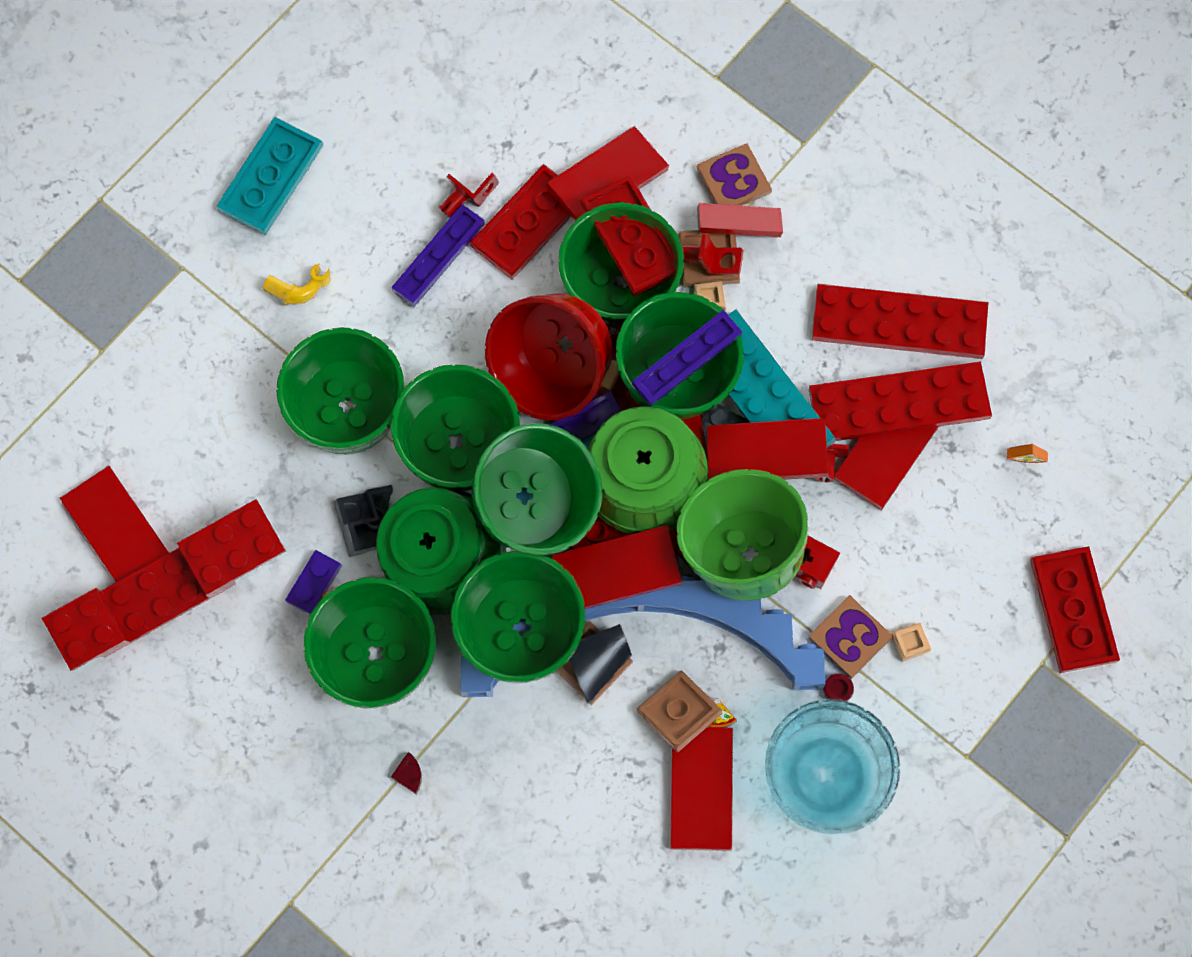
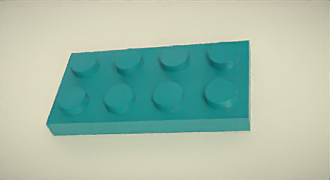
(269, 175)

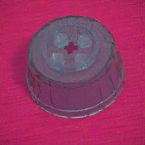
(839, 738)

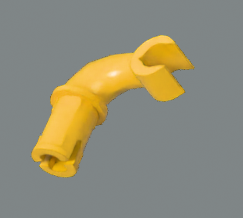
(297, 295)

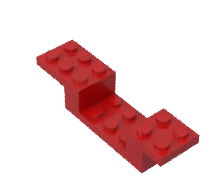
(164, 589)

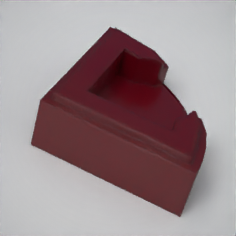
(409, 773)

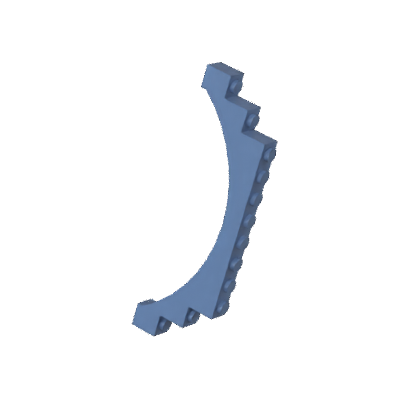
(767, 632)

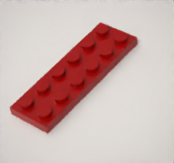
(900, 321)
(902, 401)

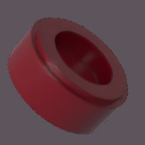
(838, 687)

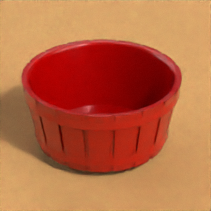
(534, 368)

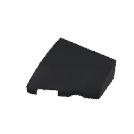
(361, 518)
(599, 659)

